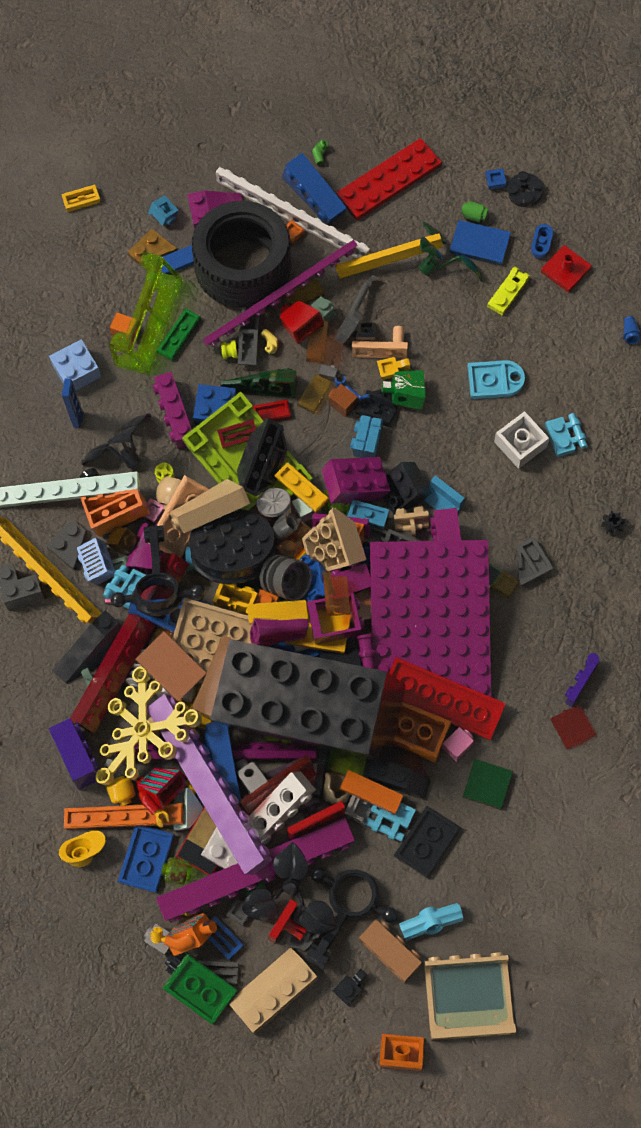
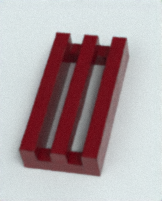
(235, 427)

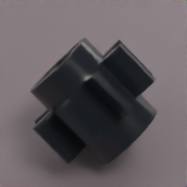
(609, 526)
(173, 961)

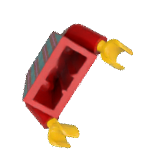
(160, 788)

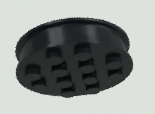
(232, 547)

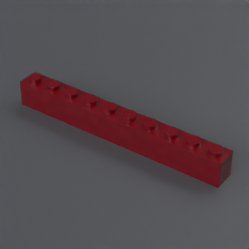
(123, 652)

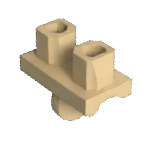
(411, 521)

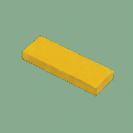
(301, 487)
(278, 610)

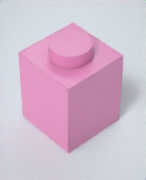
(458, 744)

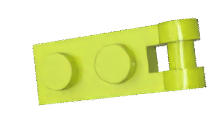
(508, 291)

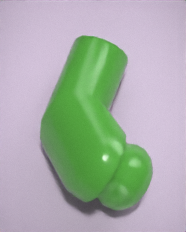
(318, 152)

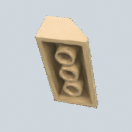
(273, 990)

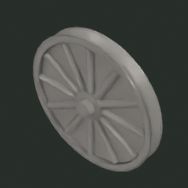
(273, 502)

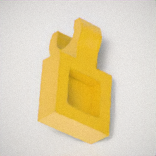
(389, 366)

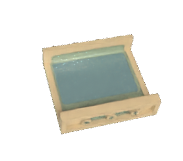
(469, 997)

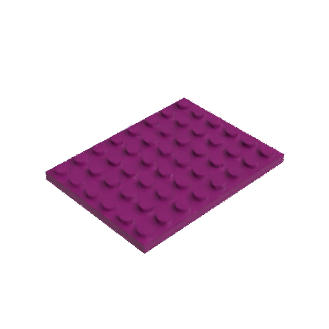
(433, 608)

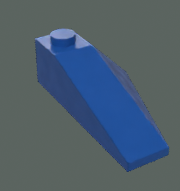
(221, 752)

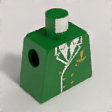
(406, 388)

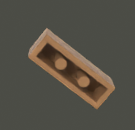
(390, 950)

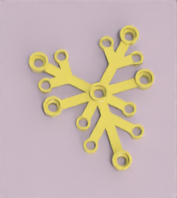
(127, 749)

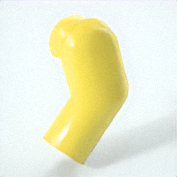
(272, 341)

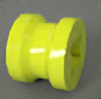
(229, 349)
(162, 470)

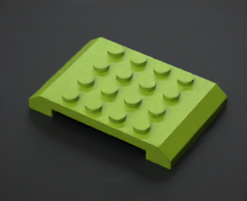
(223, 463)

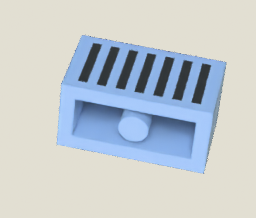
(96, 561)

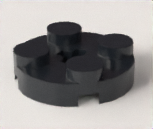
(525, 198)

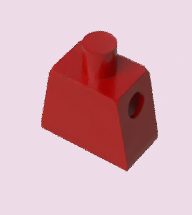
(300, 320)

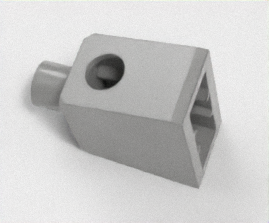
(249, 775)

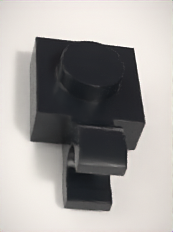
(348, 988)

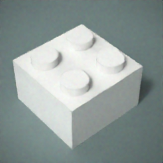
(521, 440)

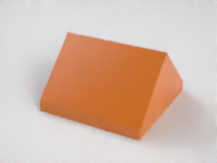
(401, 1052)

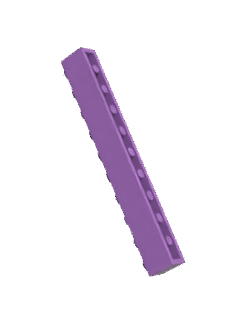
(214, 792)

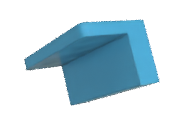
(443, 496)
(376, 515)

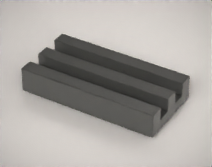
(223, 972)

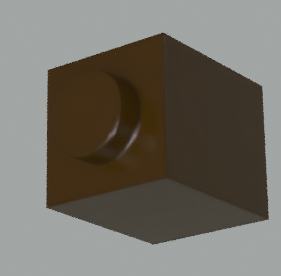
(122, 540)

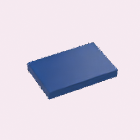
(480, 242)
(145, 858)

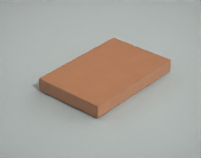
(170, 666)

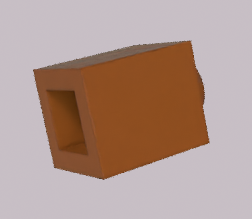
(343, 400)

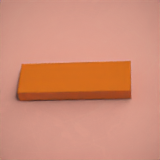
(371, 792)

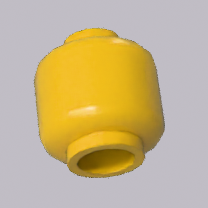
(121, 791)

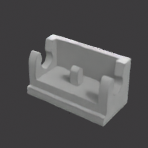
(358, 810)

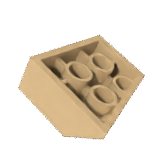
(334, 542)

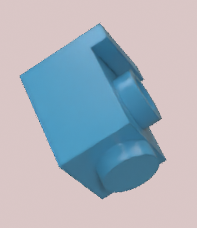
(163, 211)

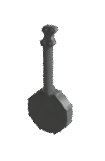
(352, 319)

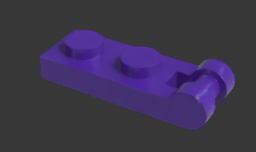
(582, 678)

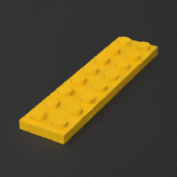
(47, 572)

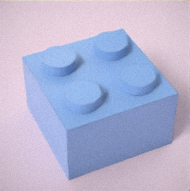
(75, 364)

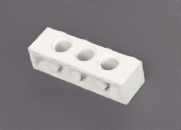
(267, 810)

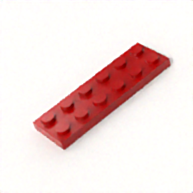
(388, 179)
(448, 699)

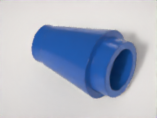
(631, 331)

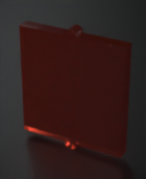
(572, 727)

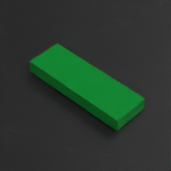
(178, 334)

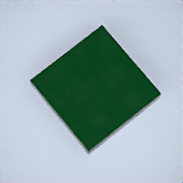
(487, 784)

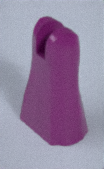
(141, 555)
(273, 631)

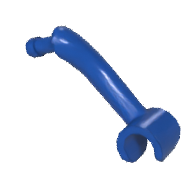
(344, 384)

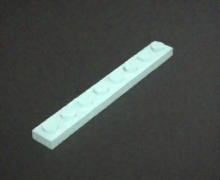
(68, 489)

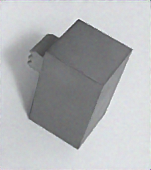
(328, 373)

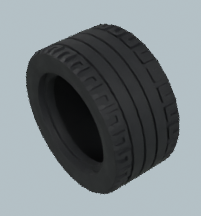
(235, 222)

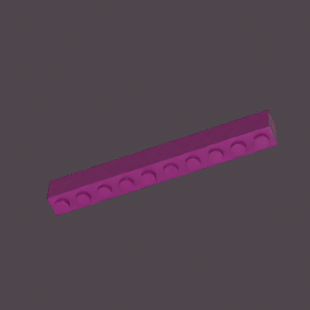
(231, 879)

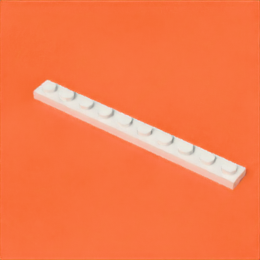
(288, 212)

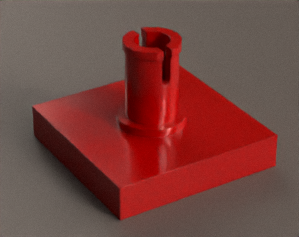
(566, 268)
(285, 923)

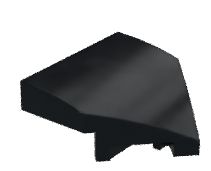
(377, 406)

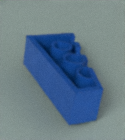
(313, 189)

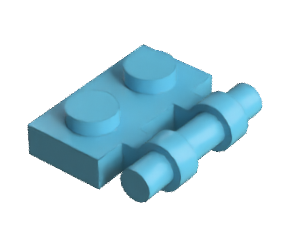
(561, 438)
(130, 581)
(402, 818)

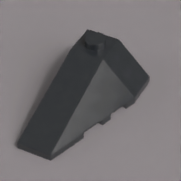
(89, 648)

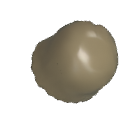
(332, 784)

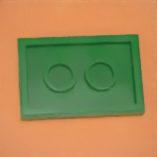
(199, 989)

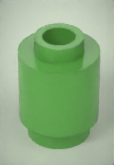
(474, 211)

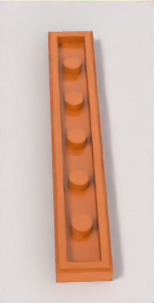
(119, 816)

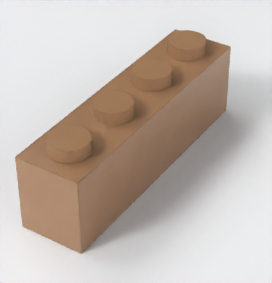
(207, 693)

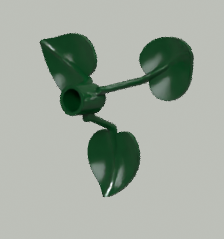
(431, 262)

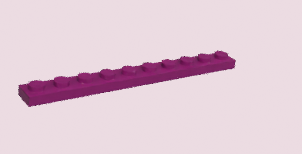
(274, 298)
(251, 750)

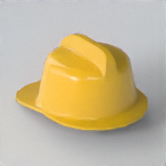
(81, 849)

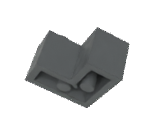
(18, 591)

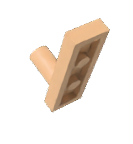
(371, 349)

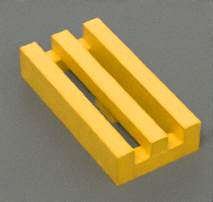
(81, 200)

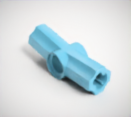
(431, 921)

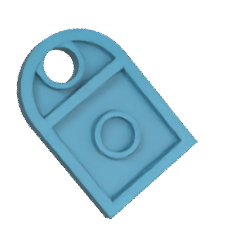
(493, 379)

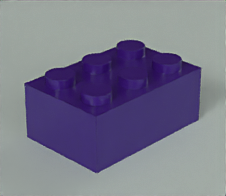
(75, 753)

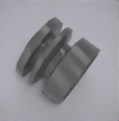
(285, 577)

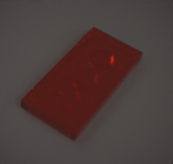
(255, 798)

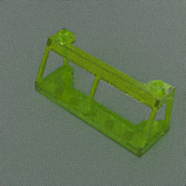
(168, 289)

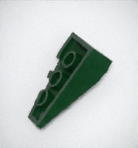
(269, 383)

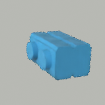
(367, 437)

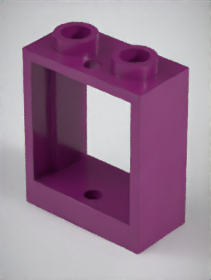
(315, 605)

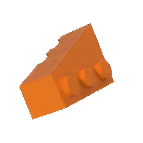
(114, 510)

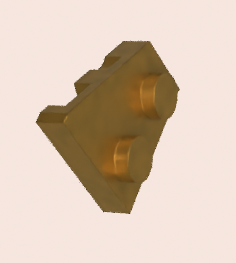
(152, 243)

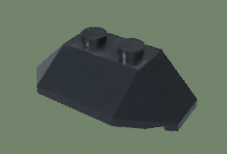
(262, 458)
(402, 773)

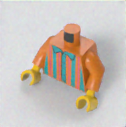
(187, 934)

